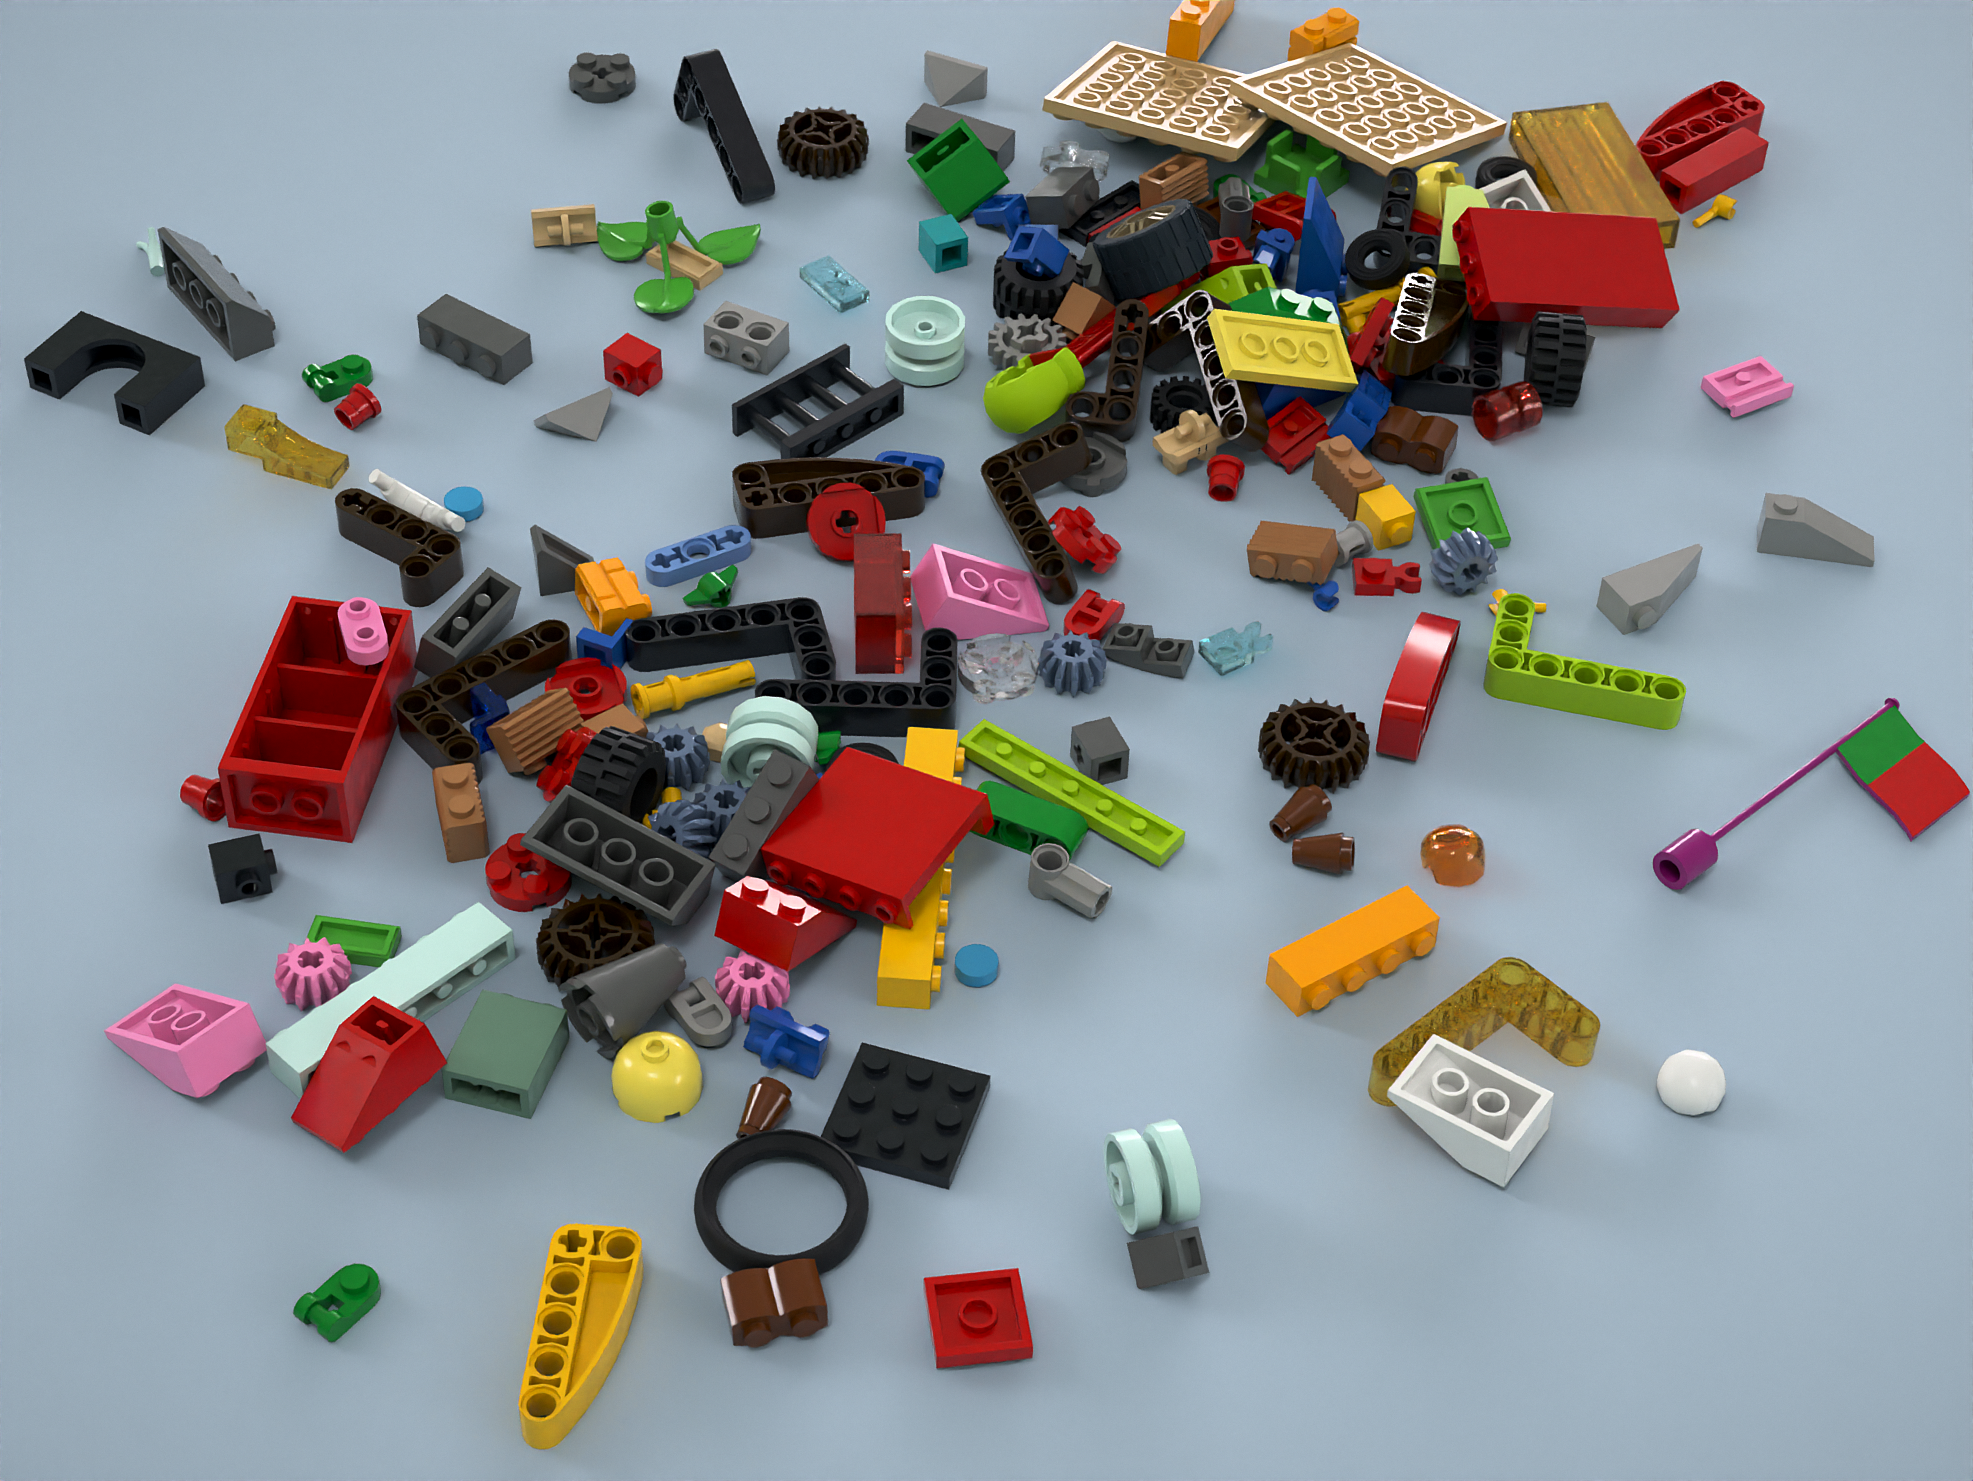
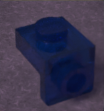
(486, 710)

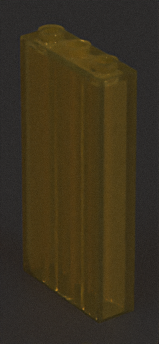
(1590, 165)

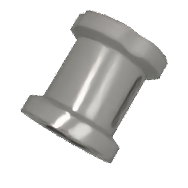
(1353, 540)

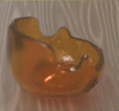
(1453, 855)

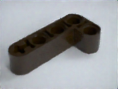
(1121, 371)
(426, 554)

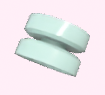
(924, 340)
(761, 727)
(1152, 1176)

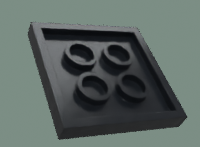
(906, 1114)

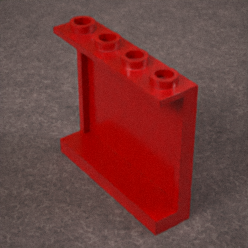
(873, 834)

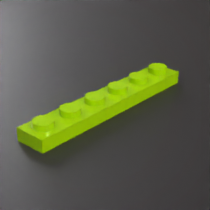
(1060, 784)

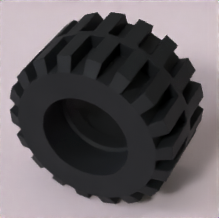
(1025, 294)
(1556, 357)
(622, 772)

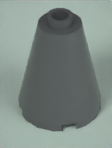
(622, 995)

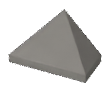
(954, 79)
(579, 418)

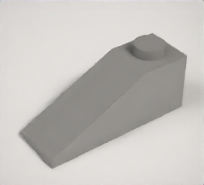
(1807, 531)
(1646, 591)

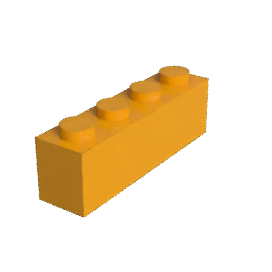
(1195, 26)
(1352, 951)

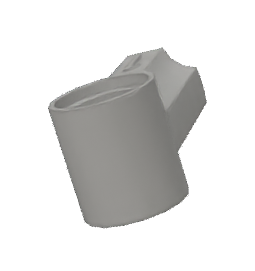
(1056, 878)

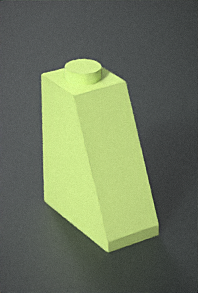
(1456, 202)

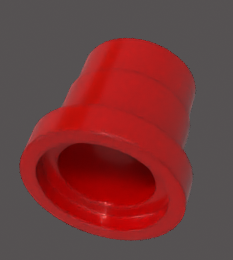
(357, 407)
(1224, 477)
(204, 796)

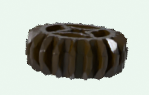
(822, 142)
(1314, 740)
(590, 936)

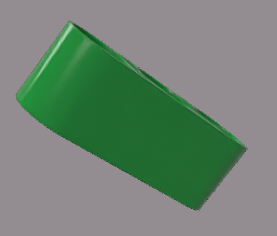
(1029, 821)

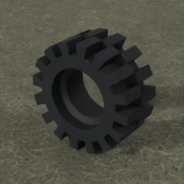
(1172, 397)

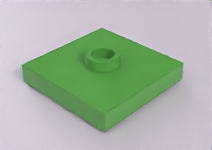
(1461, 506)

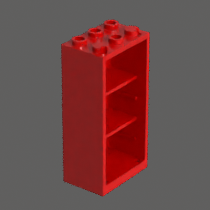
(315, 726)

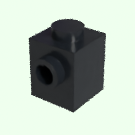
(242, 868)

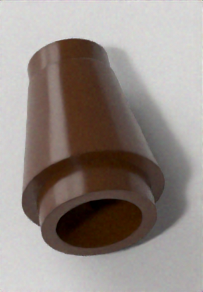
(1302, 811)
(1325, 852)
(764, 1106)

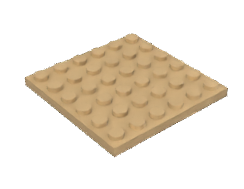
(1160, 100)
(1367, 108)

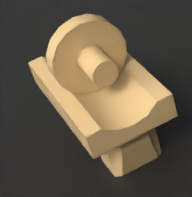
(564, 225)
(1193, 438)

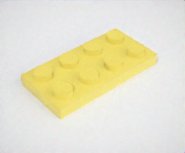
(1282, 351)

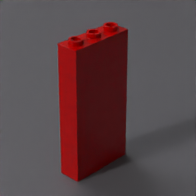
(1565, 264)

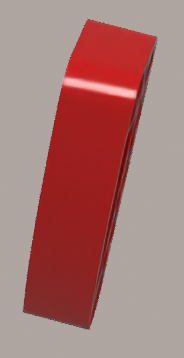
(1698, 123)
(1416, 685)

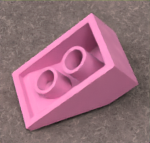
(976, 595)
(190, 1038)

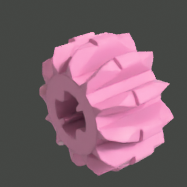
(312, 973)
(750, 982)

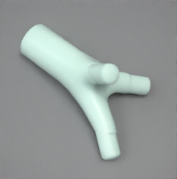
(154, 253)

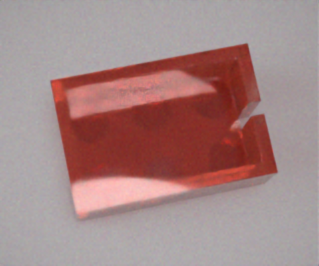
(880, 605)

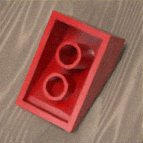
(778, 922)

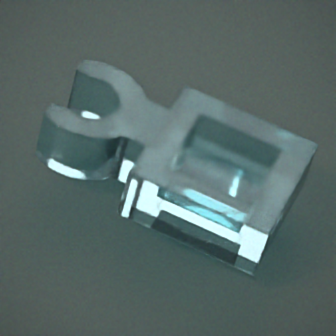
(1231, 650)

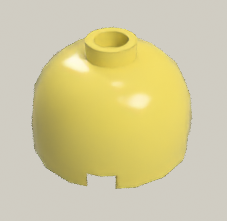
(1433, 184)
(656, 1076)

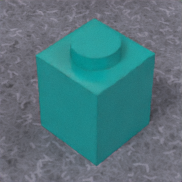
(943, 243)

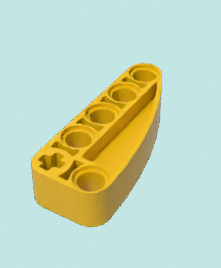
(602, 1284)

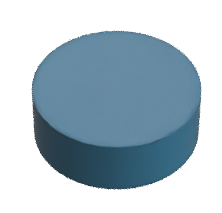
(465, 502)
(976, 965)

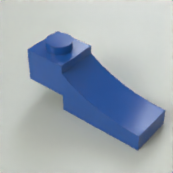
(1361, 411)

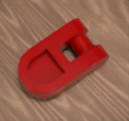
(1093, 615)

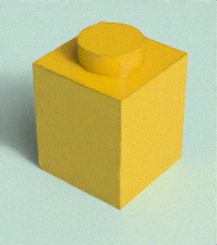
(1386, 516)

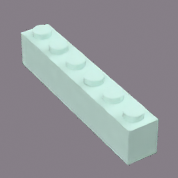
(415, 981)

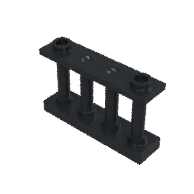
(832, 432)

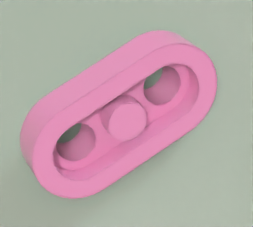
(363, 631)

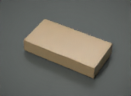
(686, 263)

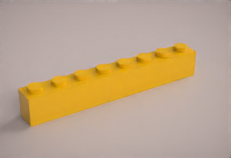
(908, 955)

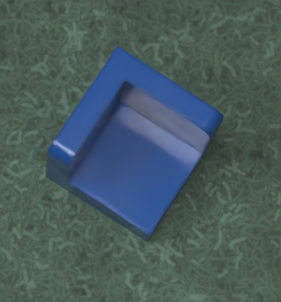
(604, 647)

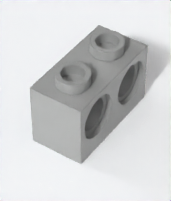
(746, 337)

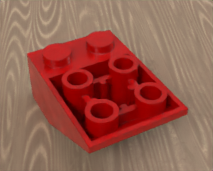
(367, 1073)

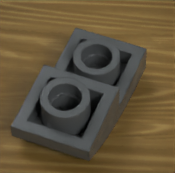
(1095, 275)
(1139, 649)

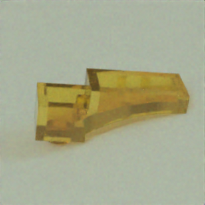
(283, 450)

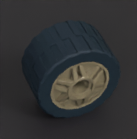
(1153, 249)

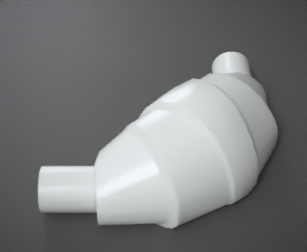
(415, 503)

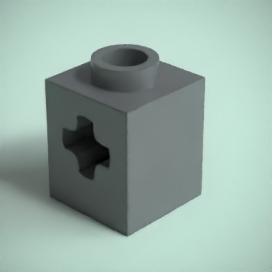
(1100, 751)

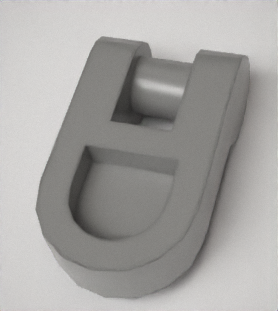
(705, 1022)

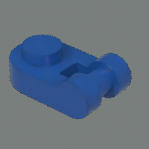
(930, 465)

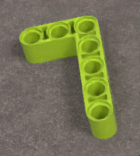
(1573, 683)

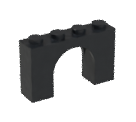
(91, 344)

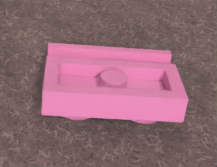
(1747, 386)

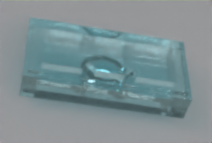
(834, 284)

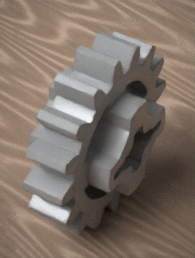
(1022, 337)

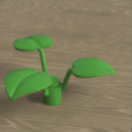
(668, 295)

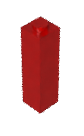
(1713, 169)

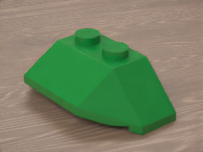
(1289, 305)

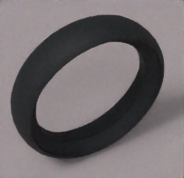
(780, 1144)

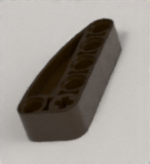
(1425, 323)
(777, 494)

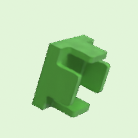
(1291, 166)

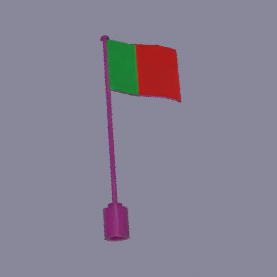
(1882, 757)

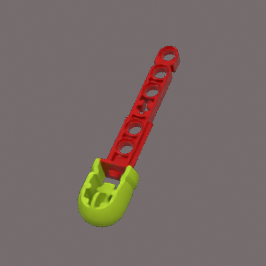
(1045, 379)

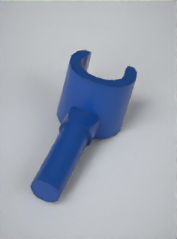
(1324, 593)

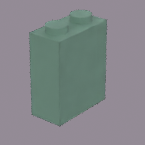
(506, 1054)

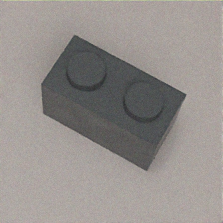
(1063, 196)

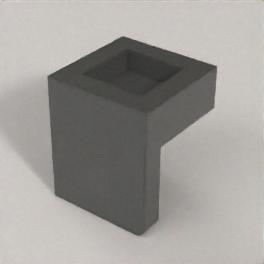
(1168, 1257)

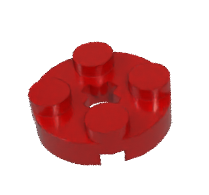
(827, 508)
(1083, 539)
(605, 685)
(561, 772)
(518, 893)

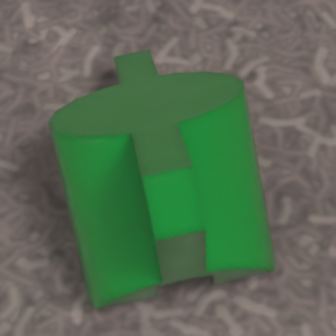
(713, 589)
(827, 745)

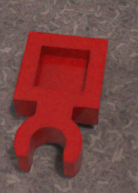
(1380, 577)

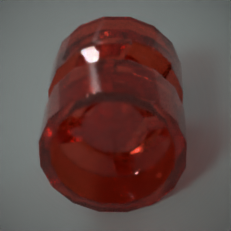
(1507, 410)

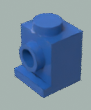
(1037, 251)

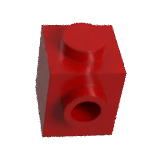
(1226, 253)
(632, 364)

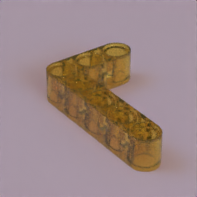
(1499, 995)

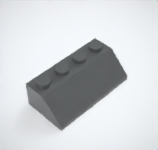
(215, 296)
(621, 856)

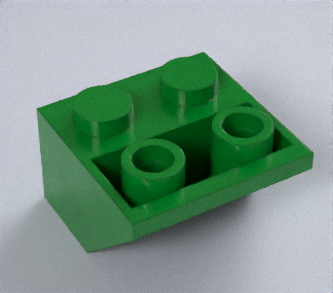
(958, 170)

